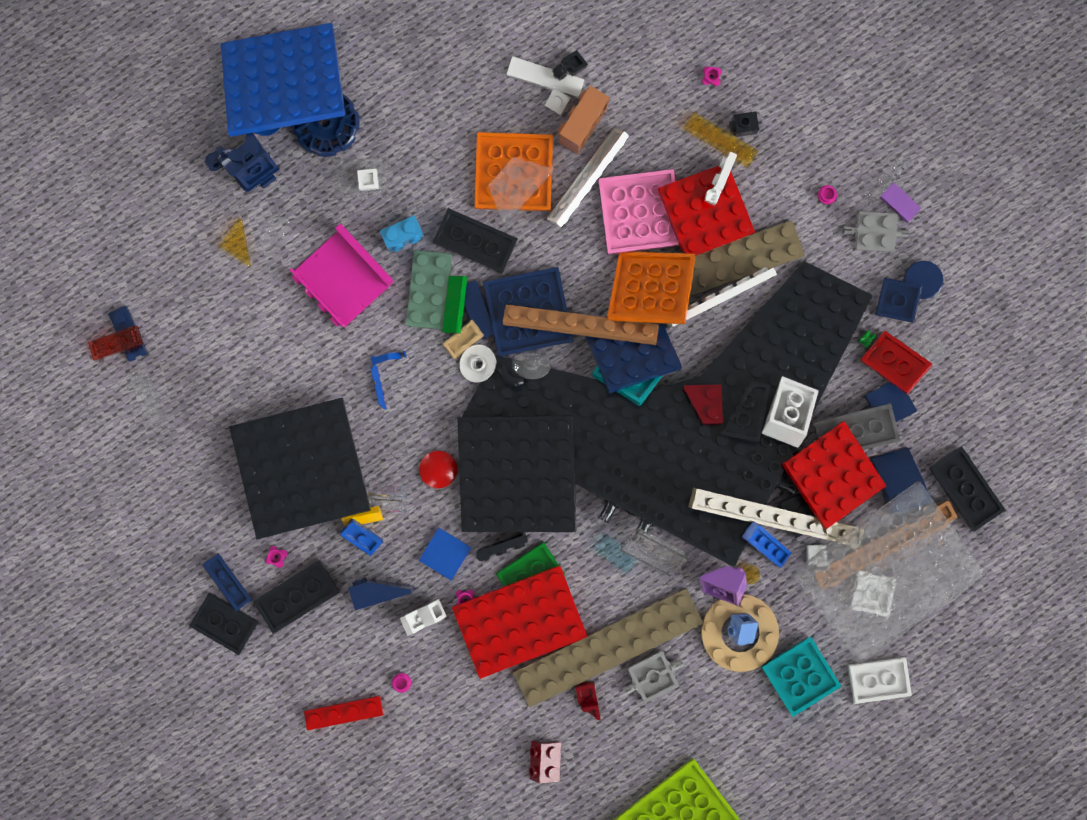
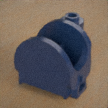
(247, 164)

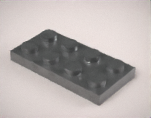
(869, 426)

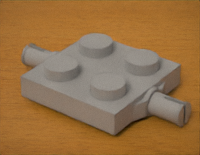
(876, 231)
(653, 676)

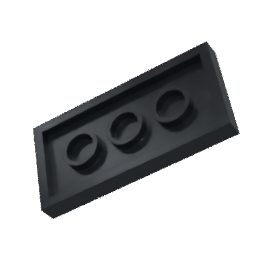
(475, 241)
(967, 489)
(296, 596)

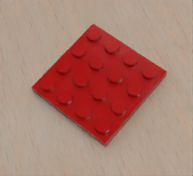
(700, 224)
(834, 475)

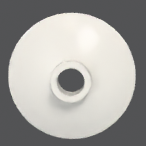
(470, 360)

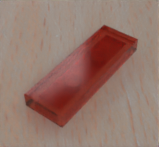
(115, 343)

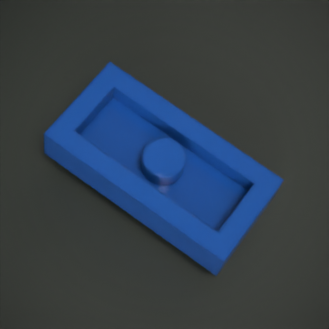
(361, 537)

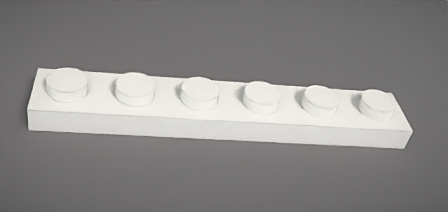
(587, 177)

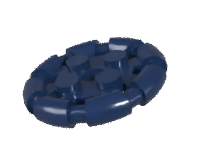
(329, 133)

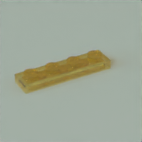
(720, 139)

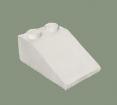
(790, 412)

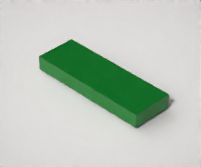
(454, 304)

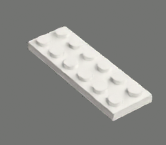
(727, 293)

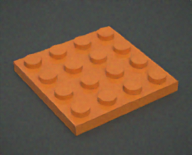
(497, 150)
(652, 287)

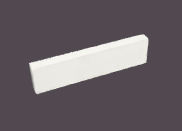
(543, 77)

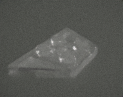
(516, 185)

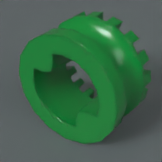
(866, 338)

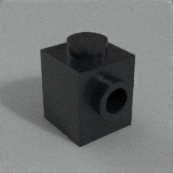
(744, 124)

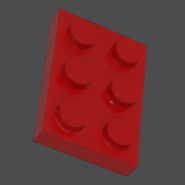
(896, 362)

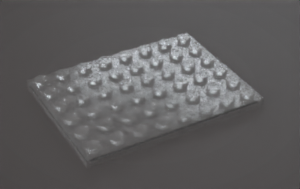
(888, 572)

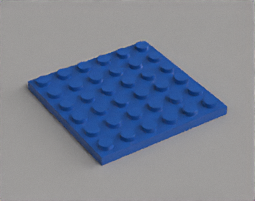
(281, 79)

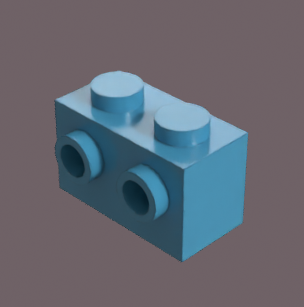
(402, 233)

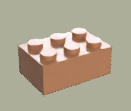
(583, 119)

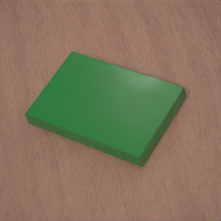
(531, 563)

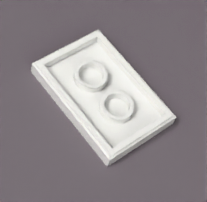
(879, 680)

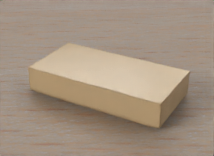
(460, 342)

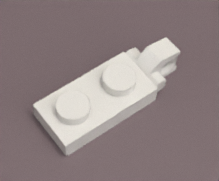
(720, 179)

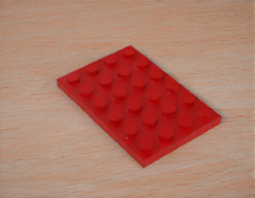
(519, 621)

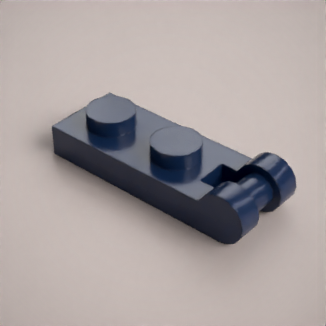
(122, 320)

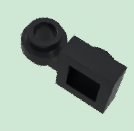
(572, 63)

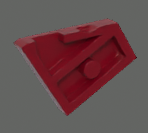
(706, 402)

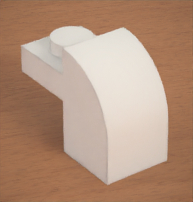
(423, 617)

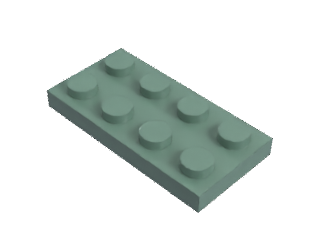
(428, 289)

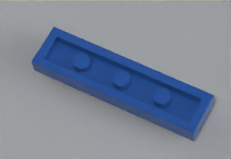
(766, 544)

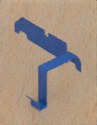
(375, 374)

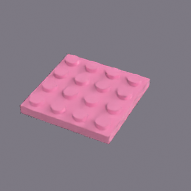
(635, 213)

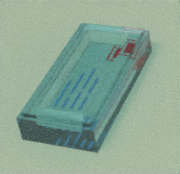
(611, 550)

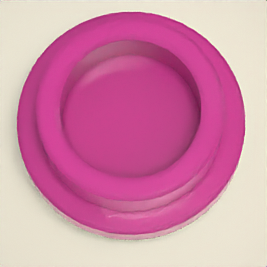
(827, 194)
(401, 682)

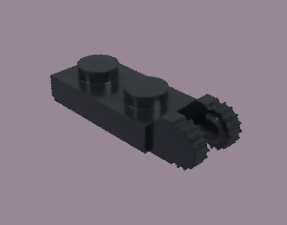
(501, 547)

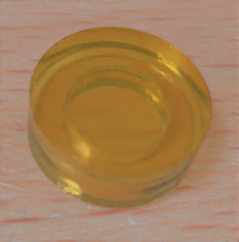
(752, 574)

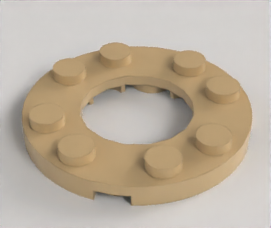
(743, 660)

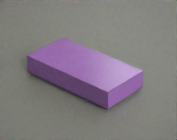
(900, 202)

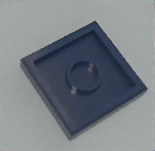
(899, 300)
(888, 393)

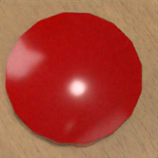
(438, 469)

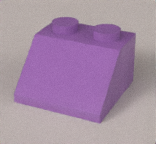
(725, 584)

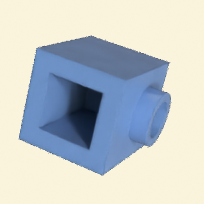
(742, 628)

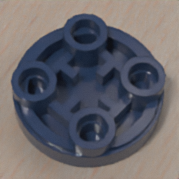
(925, 274)

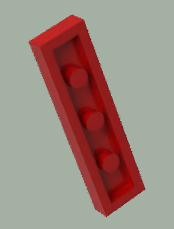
(343, 712)

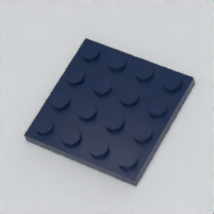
(531, 290)
(632, 363)

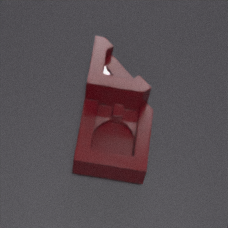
(587, 698)

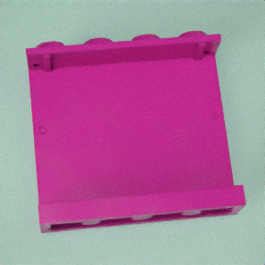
(342, 277)

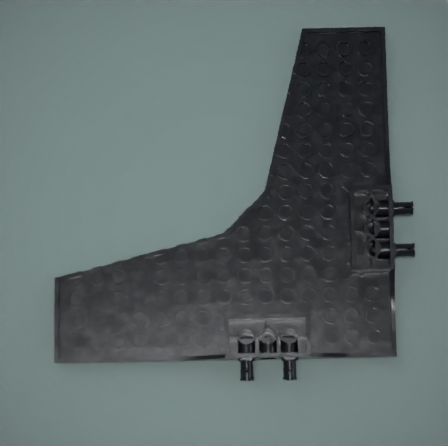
(659, 451)

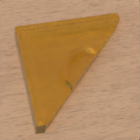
(236, 243)

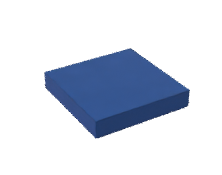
(445, 554)

